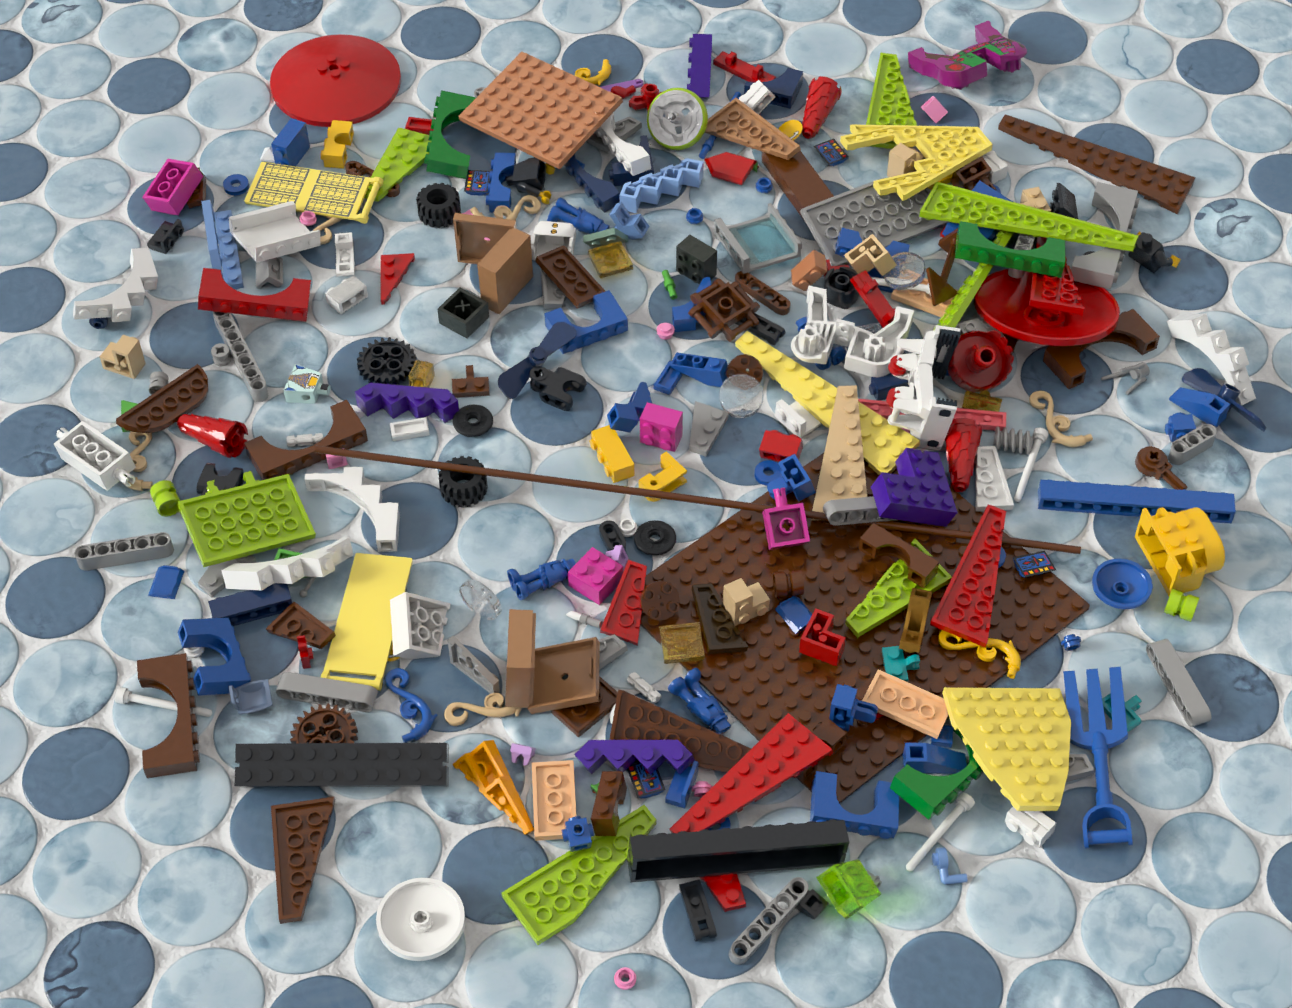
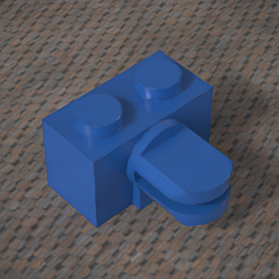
(793, 479)
(847, 708)

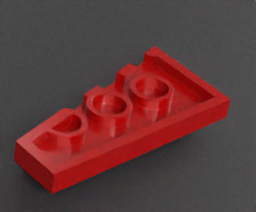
(625, 609)

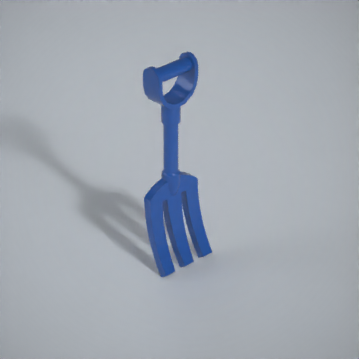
(1099, 740)

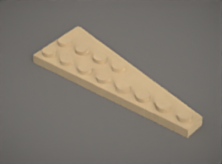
(843, 460)

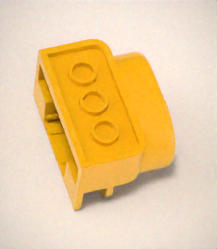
(1180, 547)

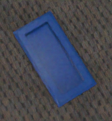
(667, 380)

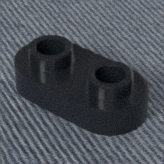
(613, 538)

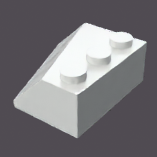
(417, 625)

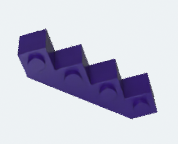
(700, 64)
(400, 398)
(624, 753)

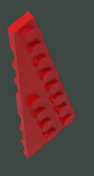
(1054, 291)
(970, 594)
(773, 760)

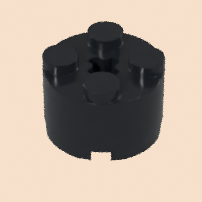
(839, 287)

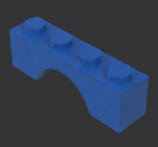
(499, 195)
(849, 239)

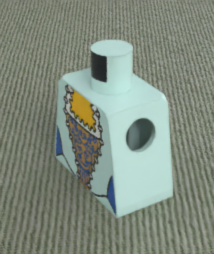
(305, 386)

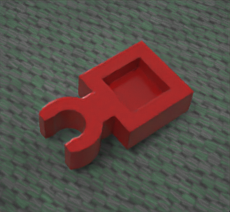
(306, 653)

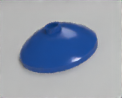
(1122, 576)

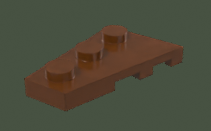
(298, 622)

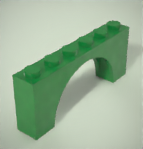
(442, 157)
(1043, 260)
(931, 793)

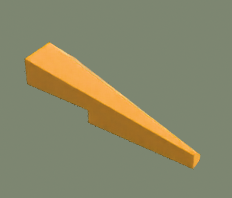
(488, 772)

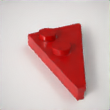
(392, 271)

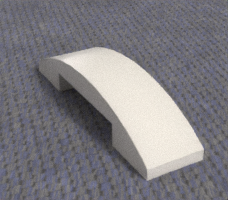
(344, 254)

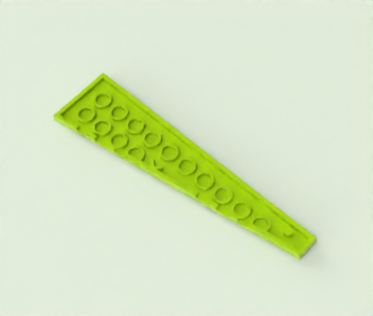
(959, 204)
(968, 291)

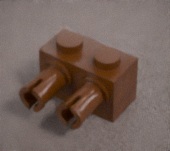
(970, 174)

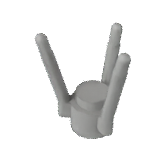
(1137, 371)

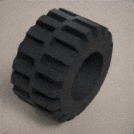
(438, 204)
(462, 493)

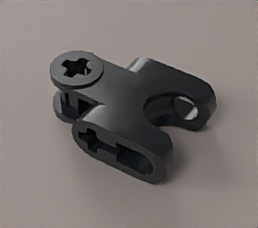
(555, 384)
(209, 473)

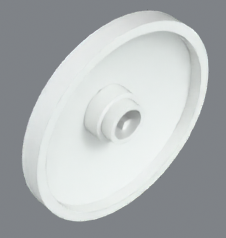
(420, 919)

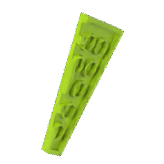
(401, 158)
(891, 596)

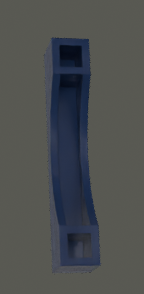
(602, 192)

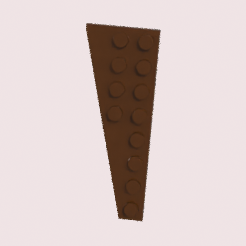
(643, 720)

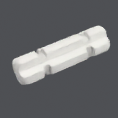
(305, 439)
(644, 688)

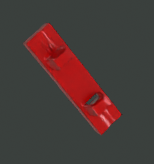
(741, 68)
(875, 299)

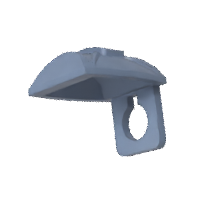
(251, 696)

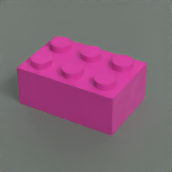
(172, 186)

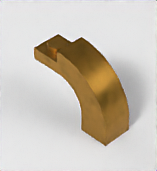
(915, 620)

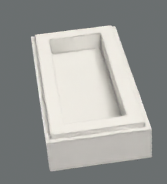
(409, 429)

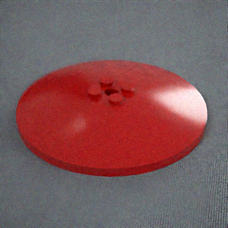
(357, 89)
(1005, 306)

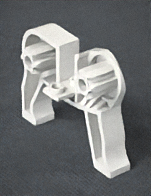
(867, 351)

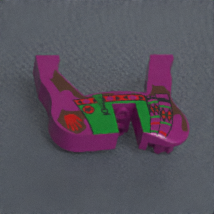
(970, 63)

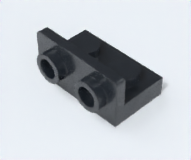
(166, 236)

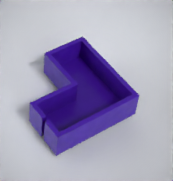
(918, 491)

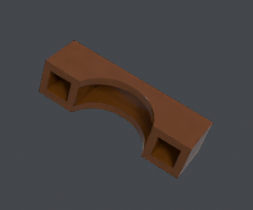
(879, 542)

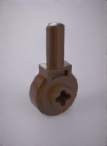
(1154, 463)

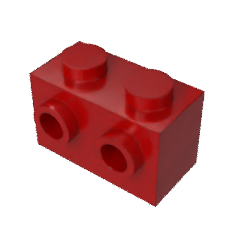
(779, 446)

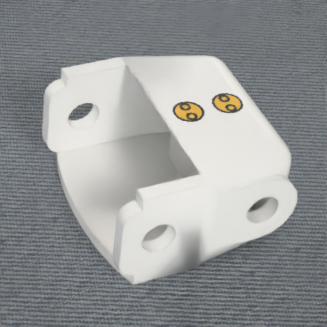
(552, 235)

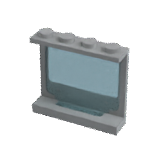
(759, 241)

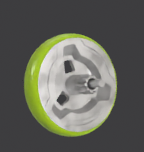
(664, 129)

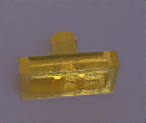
(981, 401)

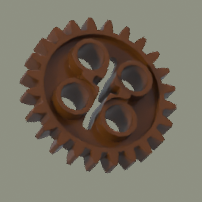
(317, 721)

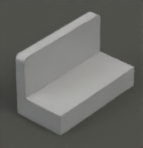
(269, 271)

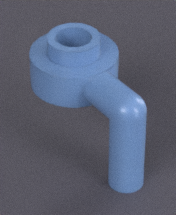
(940, 860)

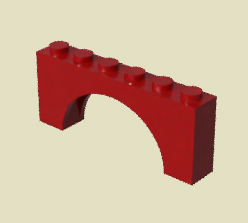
(220, 297)

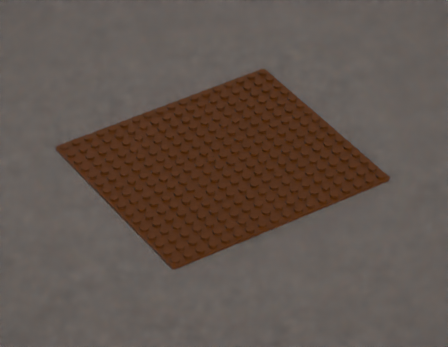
(778, 680)

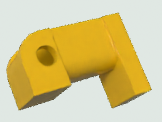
(667, 480)

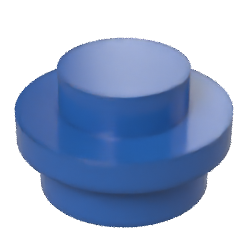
(764, 185)
(694, 216)
(1071, 642)

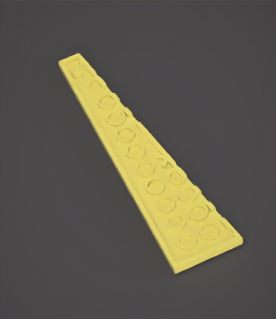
(880, 440)

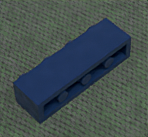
(252, 604)

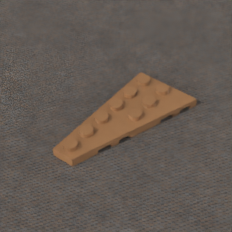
(746, 127)

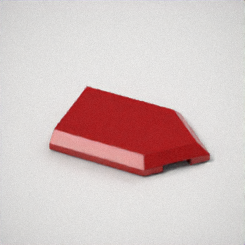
(730, 167)

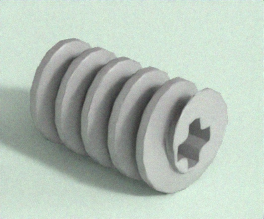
(1013, 440)

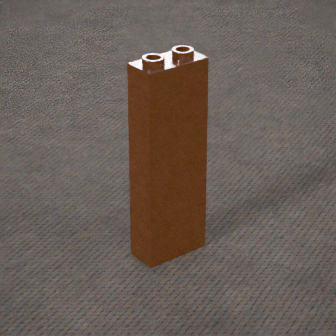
(797, 180)

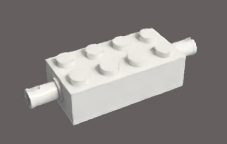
(95, 456)

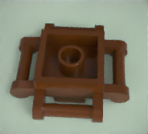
(723, 307)

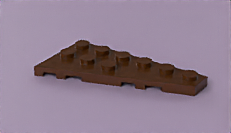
(298, 842)

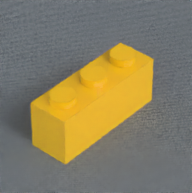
(612, 454)

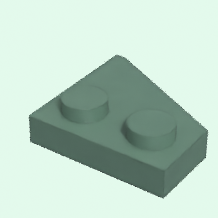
(605, 237)

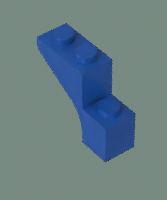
(681, 319)
(626, 416)

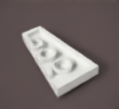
(991, 481)

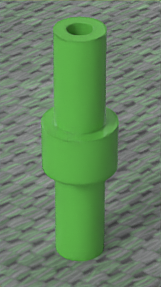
(669, 284)

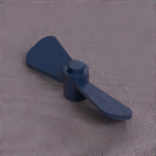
(516, 377)
(1204, 382)

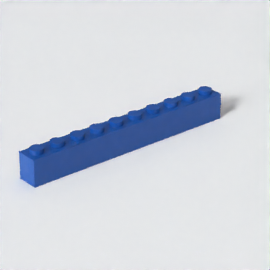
(1131, 500)

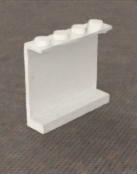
(272, 232)

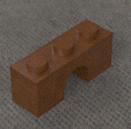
(829, 734)
(610, 793)

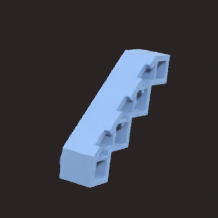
(667, 181)

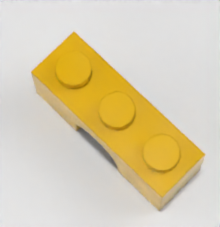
(334, 151)

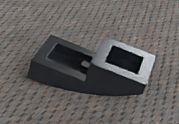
(811, 904)

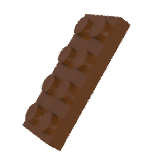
(569, 276)

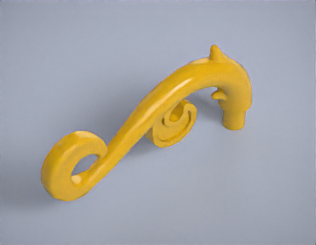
(598, 79)
(984, 654)

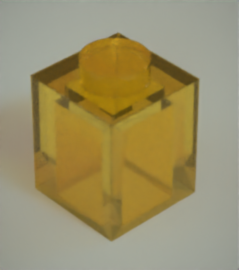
(421, 374)

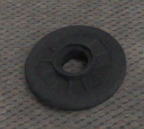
(468, 429)
(651, 547)

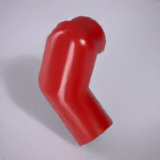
(623, 92)

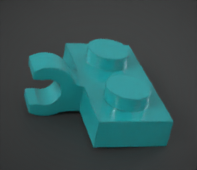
(896, 664)
(1131, 705)

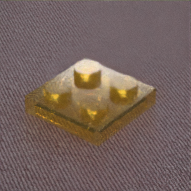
(610, 259)
(681, 643)

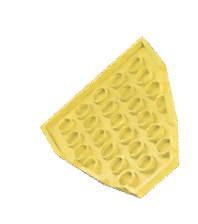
(1017, 740)

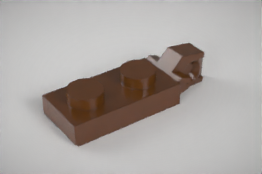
(199, 193)

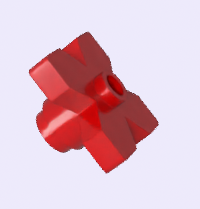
(648, 94)

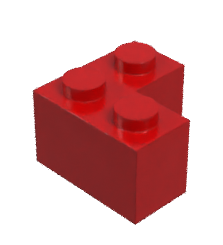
(819, 641)

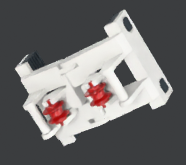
(923, 415)

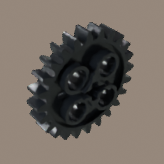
(386, 361)

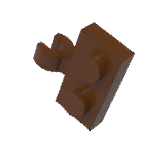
(470, 386)

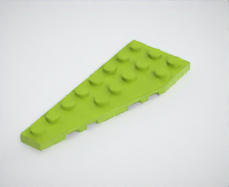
(889, 97)
(566, 887)

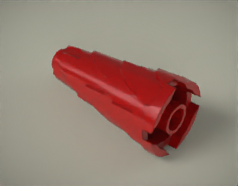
(820, 101)
(219, 434)
(961, 448)

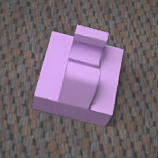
(618, 555)
(526, 751)

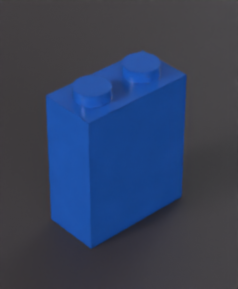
(291, 143)

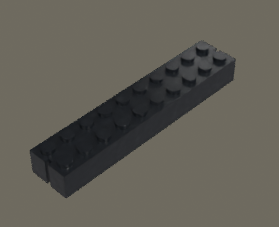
(341, 765)
(737, 850)

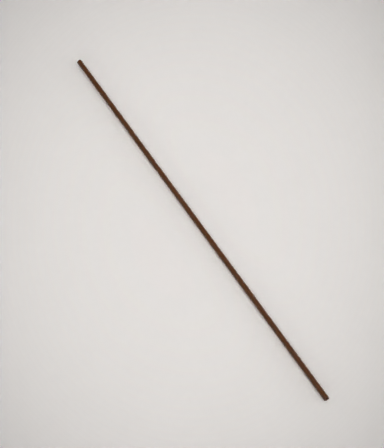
(670, 496)

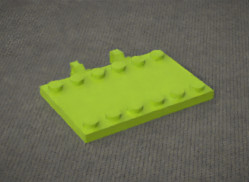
(245, 519)

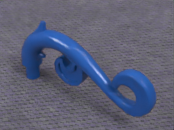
(412, 701)

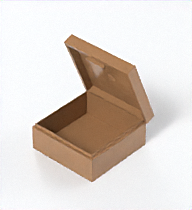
(502, 261)
(537, 674)

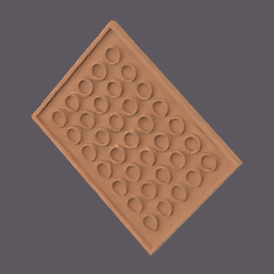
(540, 109)

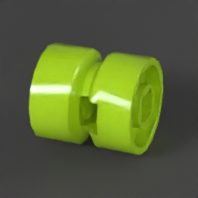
(165, 498)
(1181, 605)

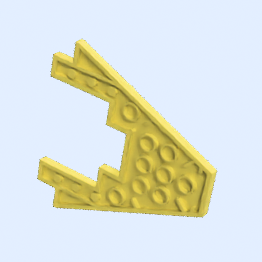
(942, 146)

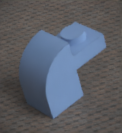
(633, 226)

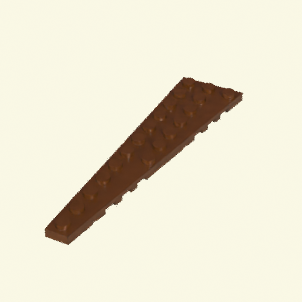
(1150, 180)

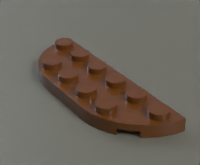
(167, 404)

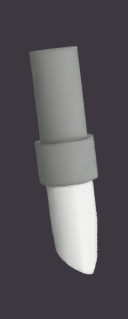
(585, 619)

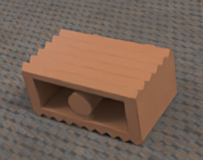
(809, 270)

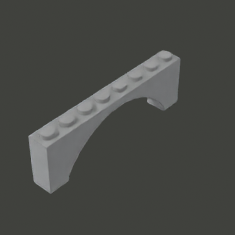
(1103, 266)

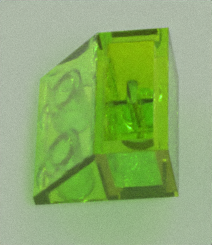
(848, 887)

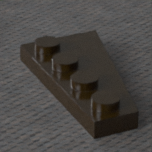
(715, 622)

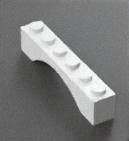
(633, 157)

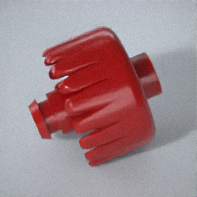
(981, 361)

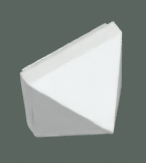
(267, 155)

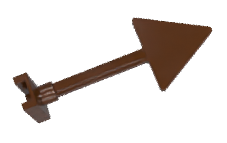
(938, 285)

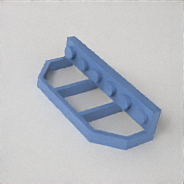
(227, 244)

